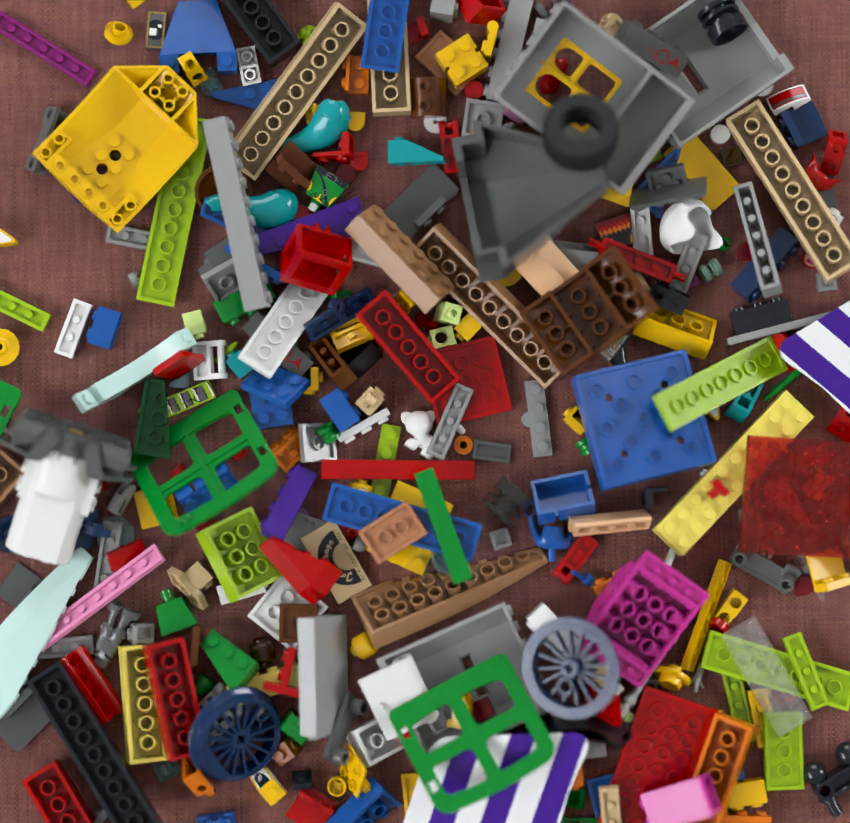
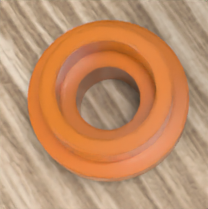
(458, 449)

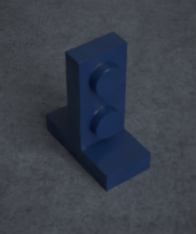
(90, 529)

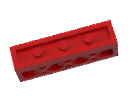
(92, 683)

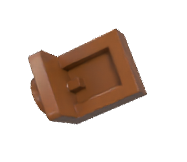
(286, 751)

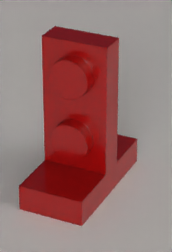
(284, 676)

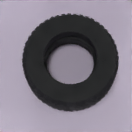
(586, 110)

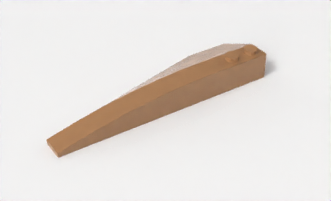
(410, 605)

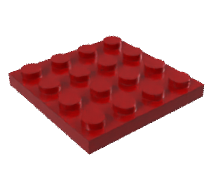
(481, 370)

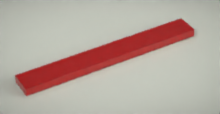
(396, 469)

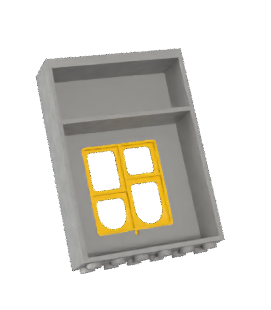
(642, 98)

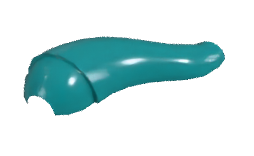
(324, 128)
(268, 209)

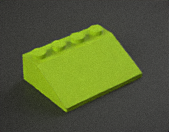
(236, 554)

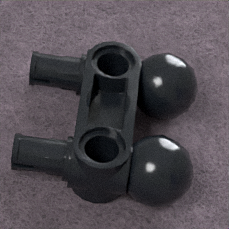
(836, 780)

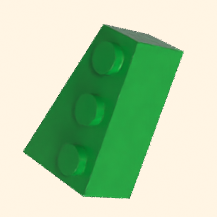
(232, 308)
(231, 662)

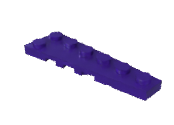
(336, 217)

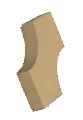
(193, 595)

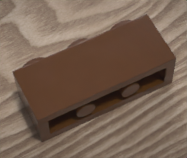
(332, 362)

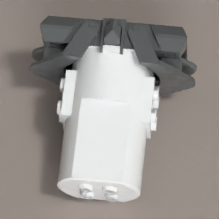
(60, 481)

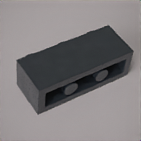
(760, 316)

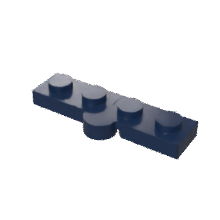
(337, 314)

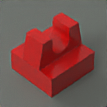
(718, 488)

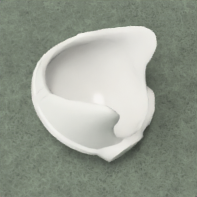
(682, 221)

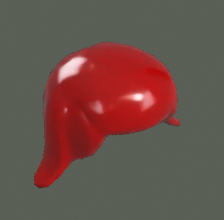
(818, 178)

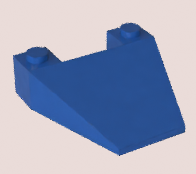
(202, 30)

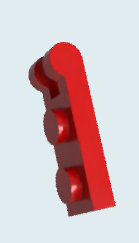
(447, 146)
(575, 557)

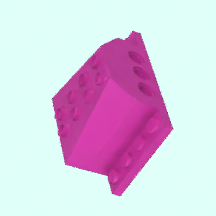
(644, 614)

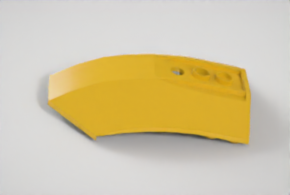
(141, 114)

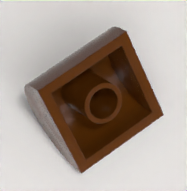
(429, 97)

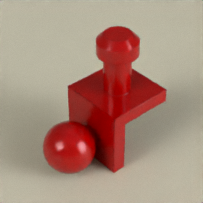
(549, 82)

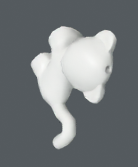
(419, 425)

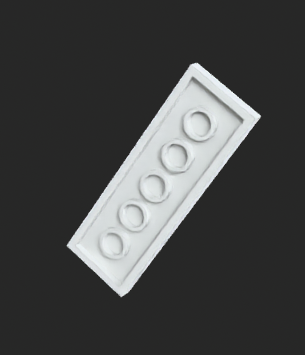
(281, 329)

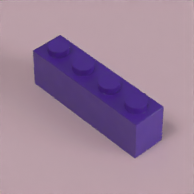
(289, 502)

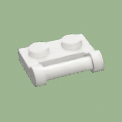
(205, 370)

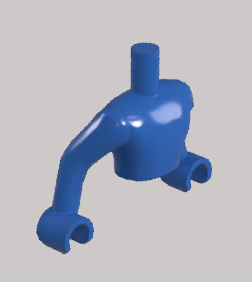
(551, 537)

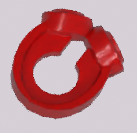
(421, 321)

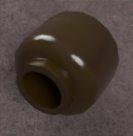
(262, 651)

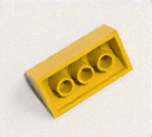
(679, 332)

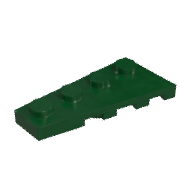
(152, 431)

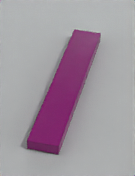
(46, 50)

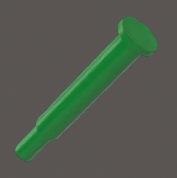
(781, 385)

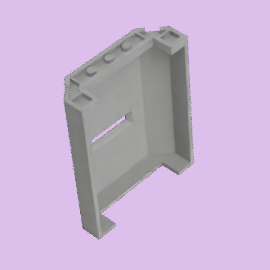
(728, 72)
(441, 656)

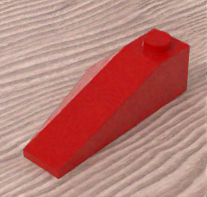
(305, 573)

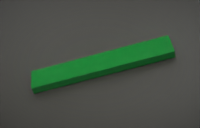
(443, 526)

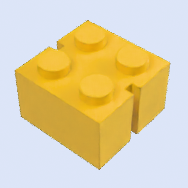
(462, 61)

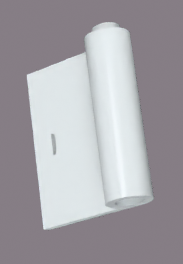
(392, 688)

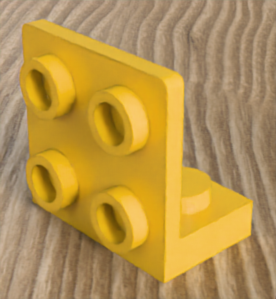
(827, 573)

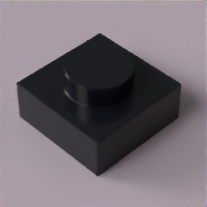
(302, 780)

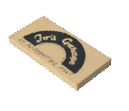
(331, 545)

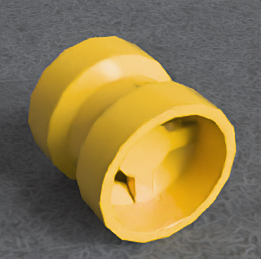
(335, 788)

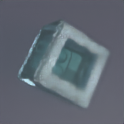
(212, 84)
(182, 382)
(166, 769)

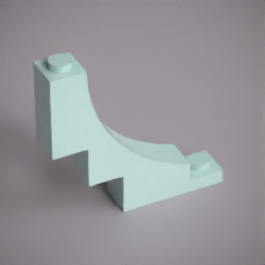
(133, 373)

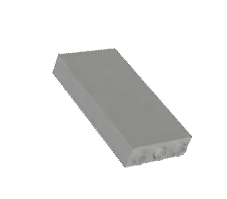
(321, 672)

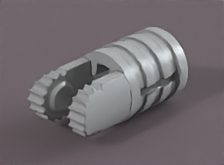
(121, 498)

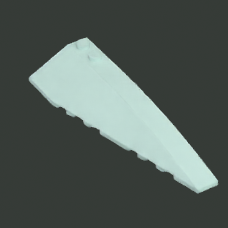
(33, 623)

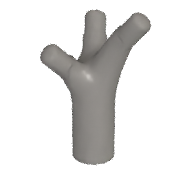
(697, 679)

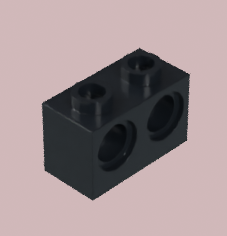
(669, 297)

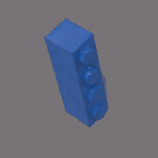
(368, 806)

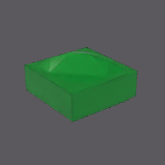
(576, 799)

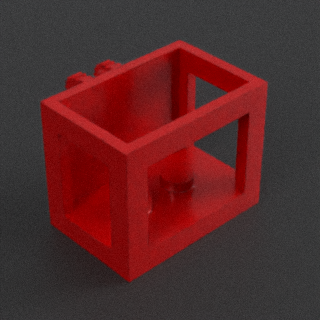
(312, 258)

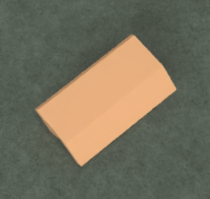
(547, 269)
(609, 522)

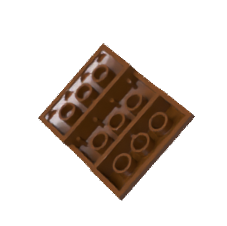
(589, 311)

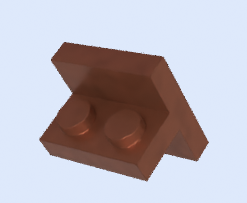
(291, 167)

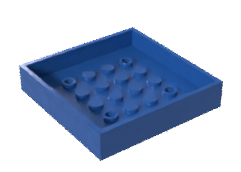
(635, 424)

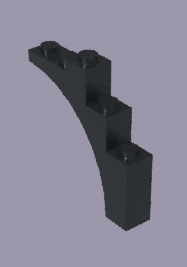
(591, 727)

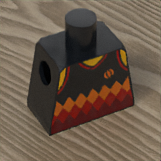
(616, 229)

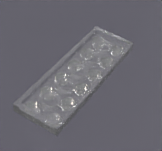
(766, 676)

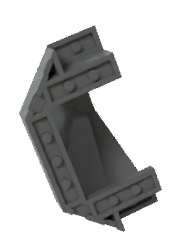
(517, 196)

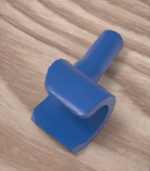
(587, 579)

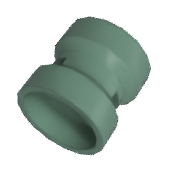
(710, 270)

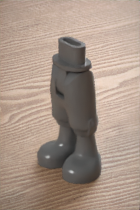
(112, 637)

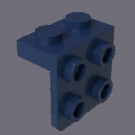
(802, 125)

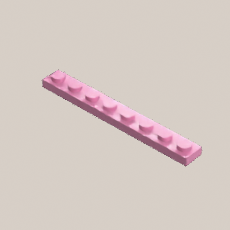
(106, 592)

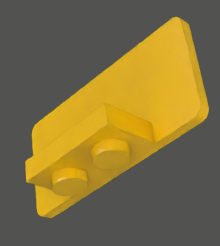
(700, 163)

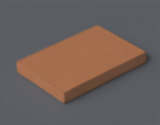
(427, 59)
(392, 532)

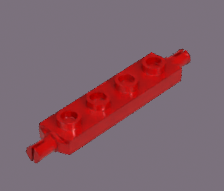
(641, 261)

